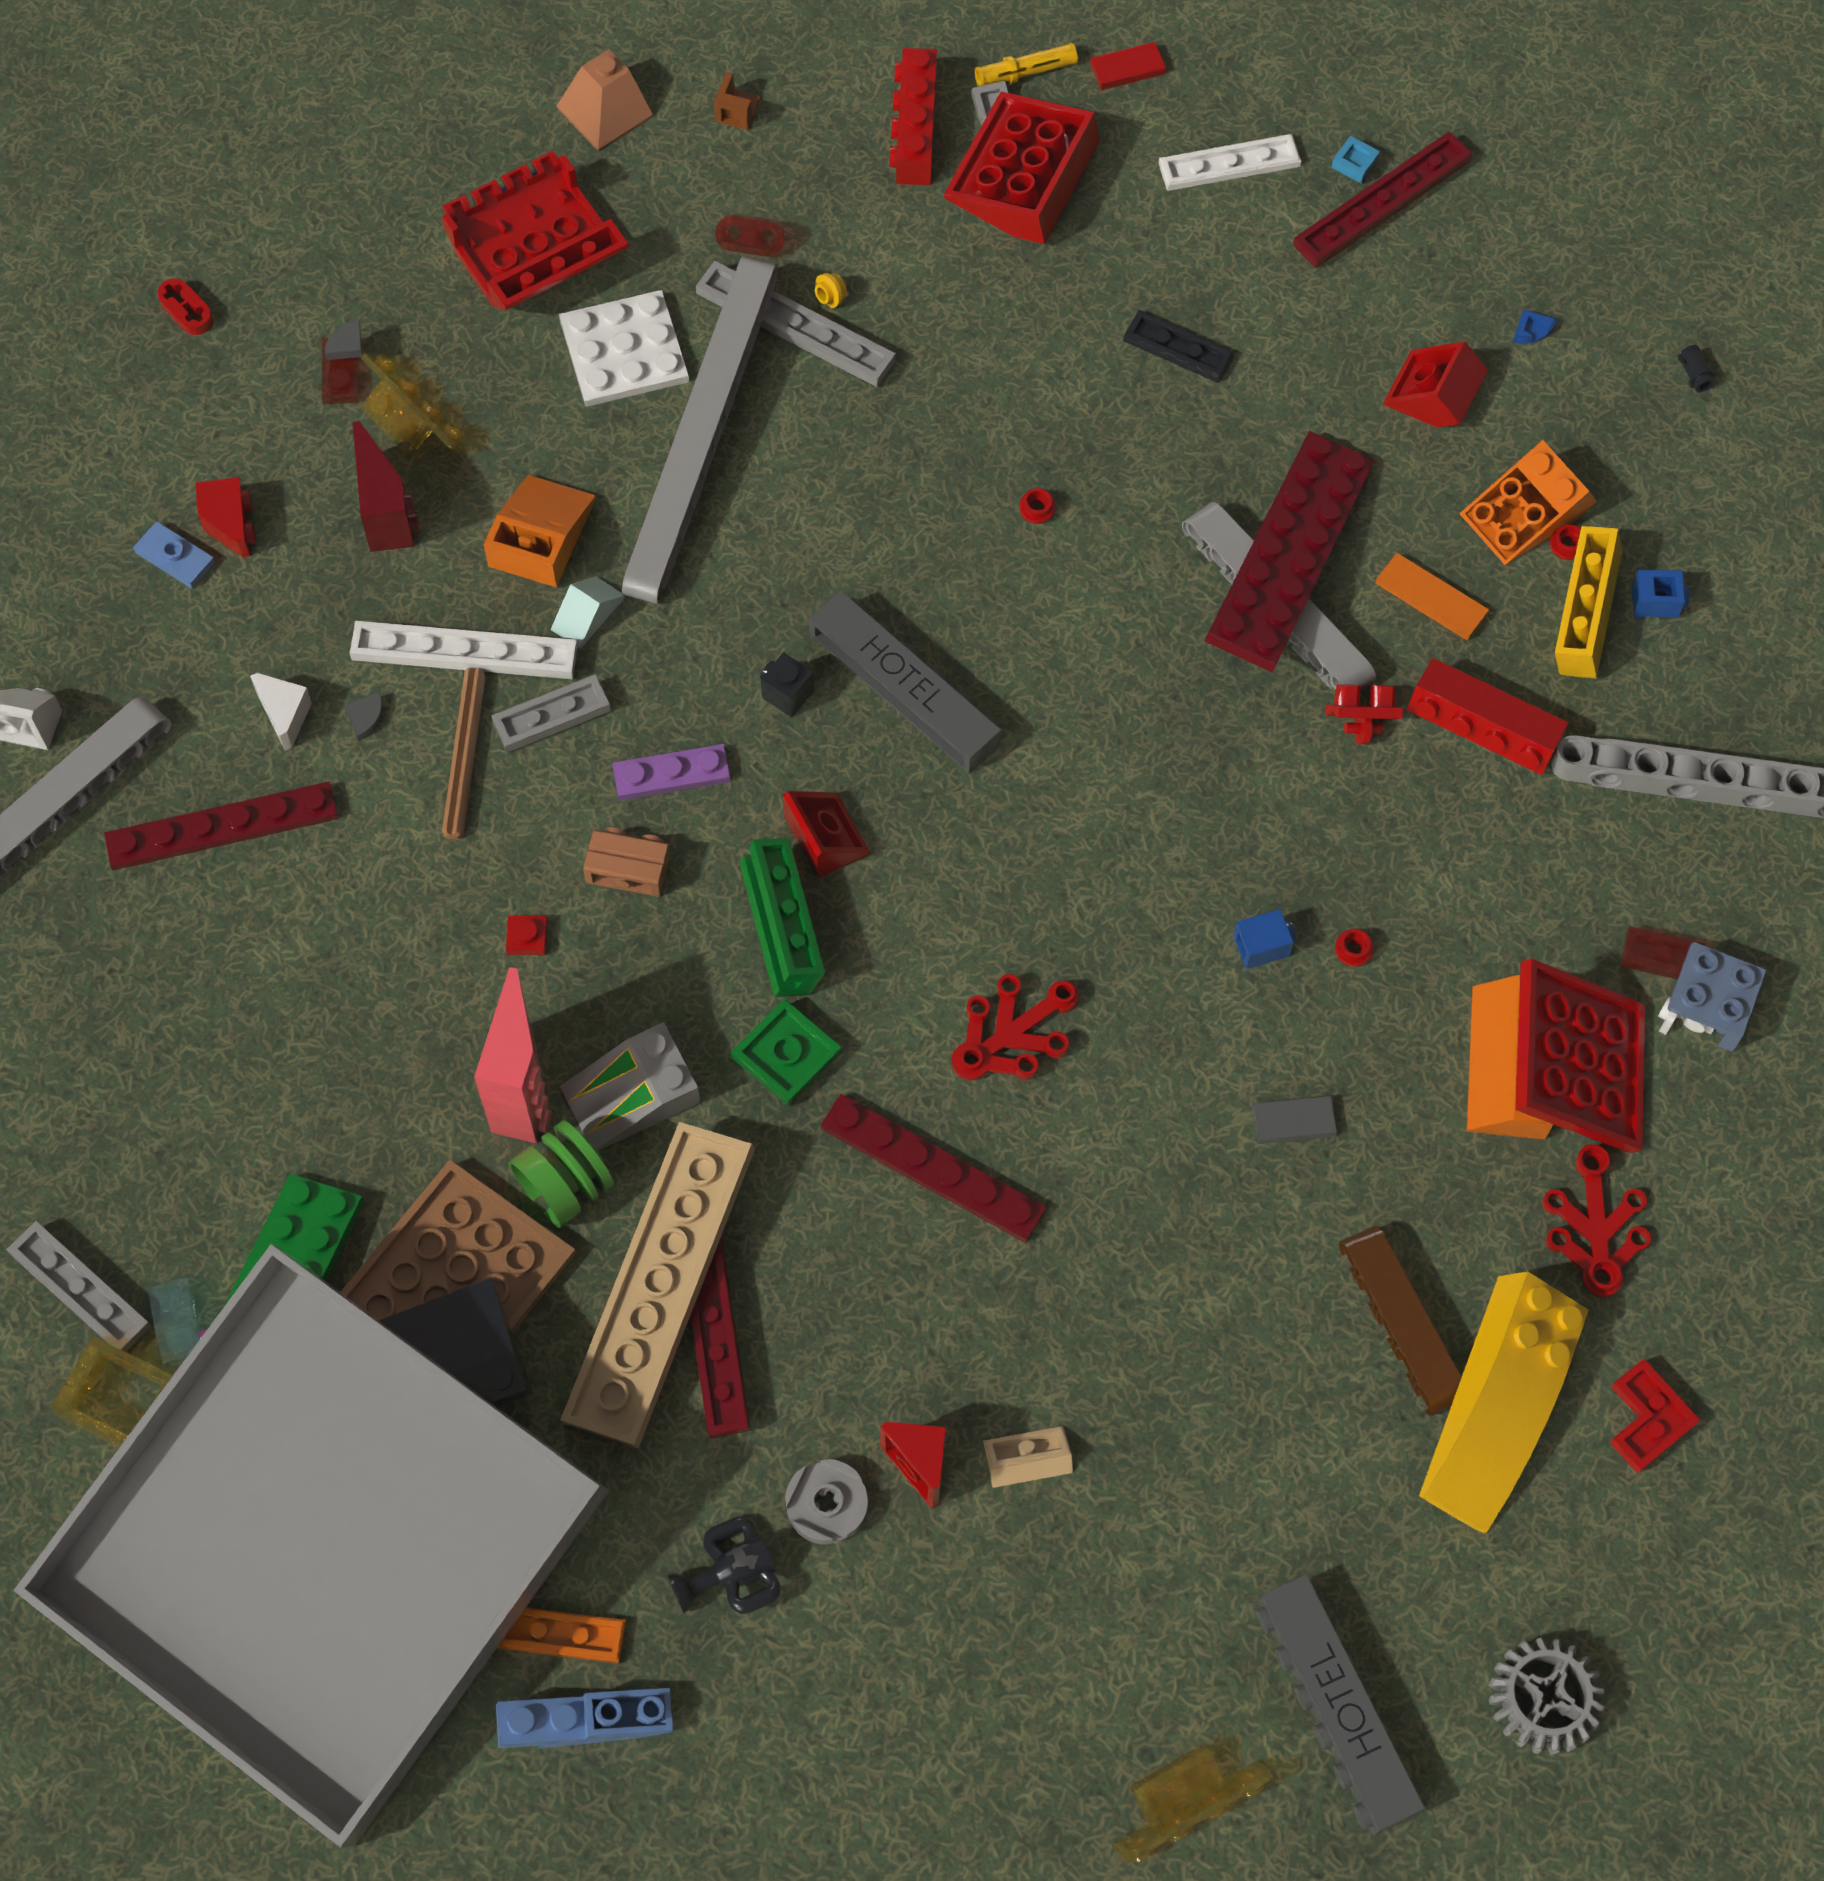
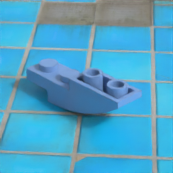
(584, 1719)

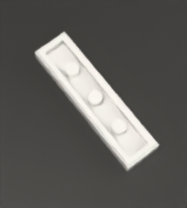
(1229, 162)

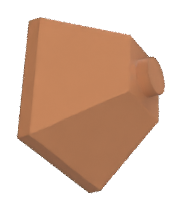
(604, 101)

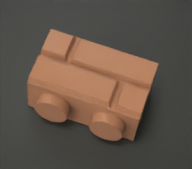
(627, 861)

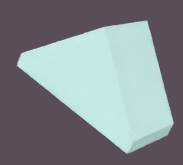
(585, 609)

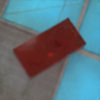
(339, 379)
(1654, 952)

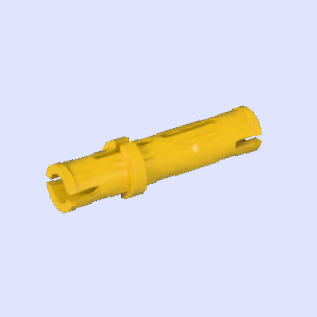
(1014, 68)

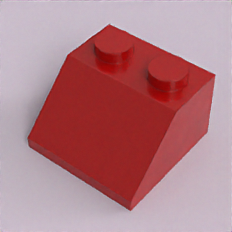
(1437, 384)

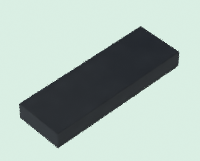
(1178, 346)

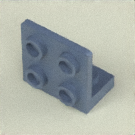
(1717, 992)

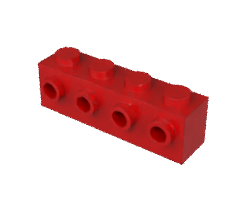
(916, 116)
(1487, 716)

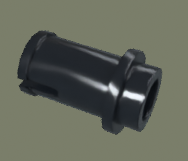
(1700, 375)

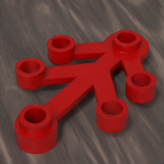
(1011, 1033)
(1595, 1227)

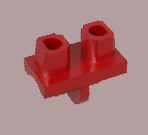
(1348, 706)

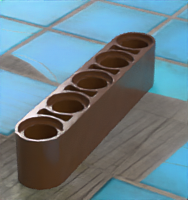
(1404, 1318)

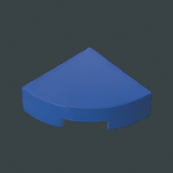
(1533, 327)

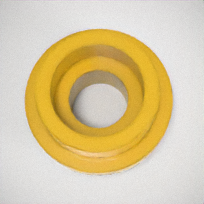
(830, 289)

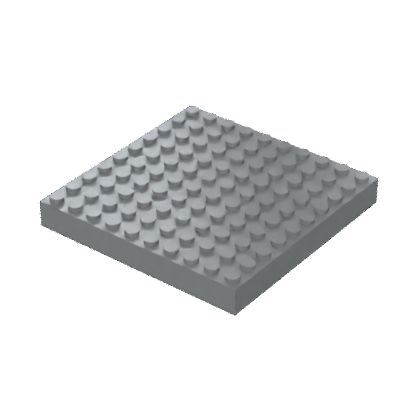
(311, 1545)

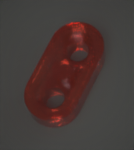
(751, 235)

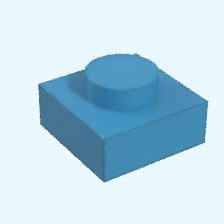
(1355, 159)

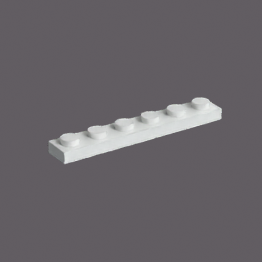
(463, 649)

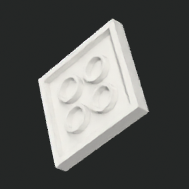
(623, 348)

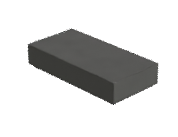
(1294, 1120)

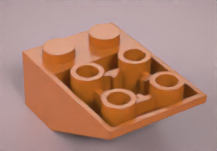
(1528, 504)
(538, 530)

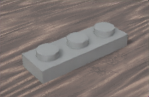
(551, 713)

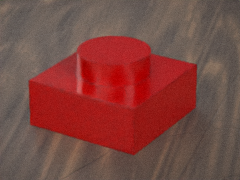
(526, 935)

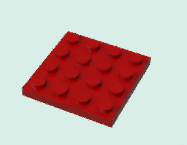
(1580, 1056)

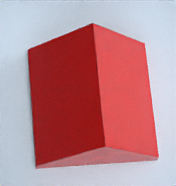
(823, 830)
(917, 1454)

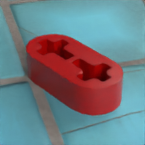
(179, 311)

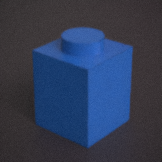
(1264, 938)

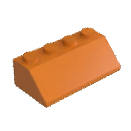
(1495, 1063)

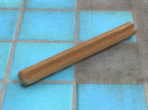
(463, 754)

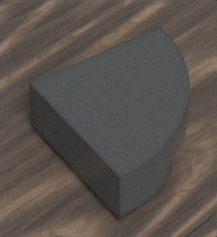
(345, 342)
(365, 714)

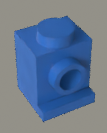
(1659, 593)

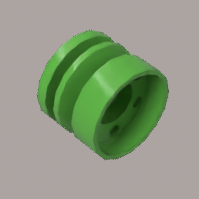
(565, 1170)

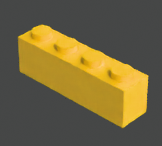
(1588, 602)

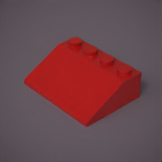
(1024, 165)

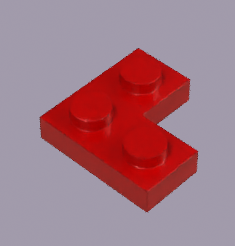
(1660, 1413)

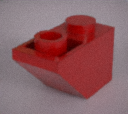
(223, 513)

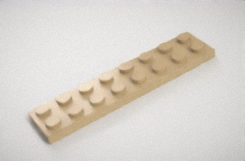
(658, 1285)

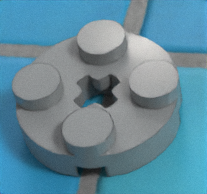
(836, 1523)

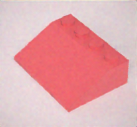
(510, 1070)

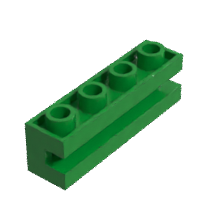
(781, 917)

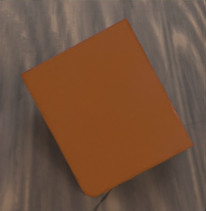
(734, 106)

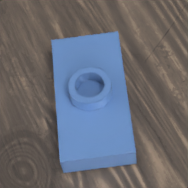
(174, 555)

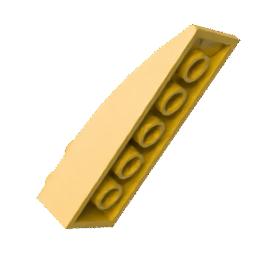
(1503, 1398)

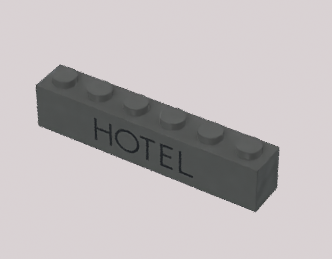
(905, 681)
(1340, 1706)

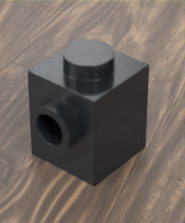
(786, 684)

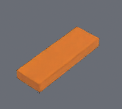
(1432, 596)
(566, 1635)

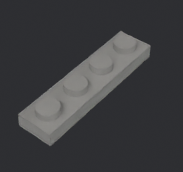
(78, 1287)

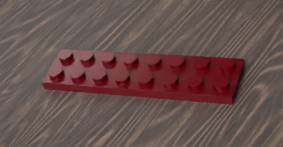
(1289, 551)

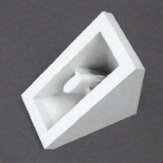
(284, 704)

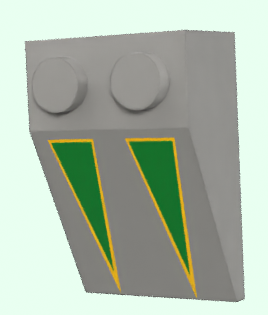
(631, 1088)

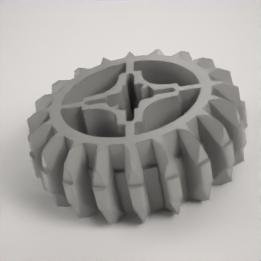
(1564, 1705)

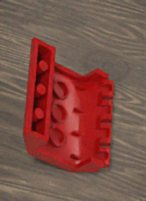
(529, 232)

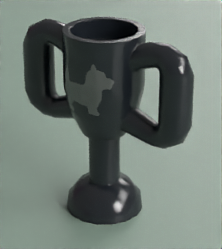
(734, 1568)

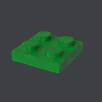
(786, 1052)

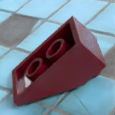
(384, 506)

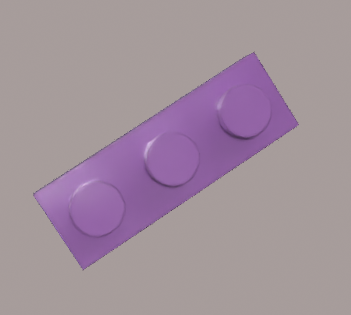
(671, 772)

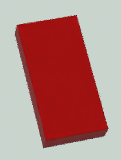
(1127, 66)

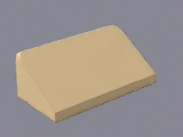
(1028, 1456)

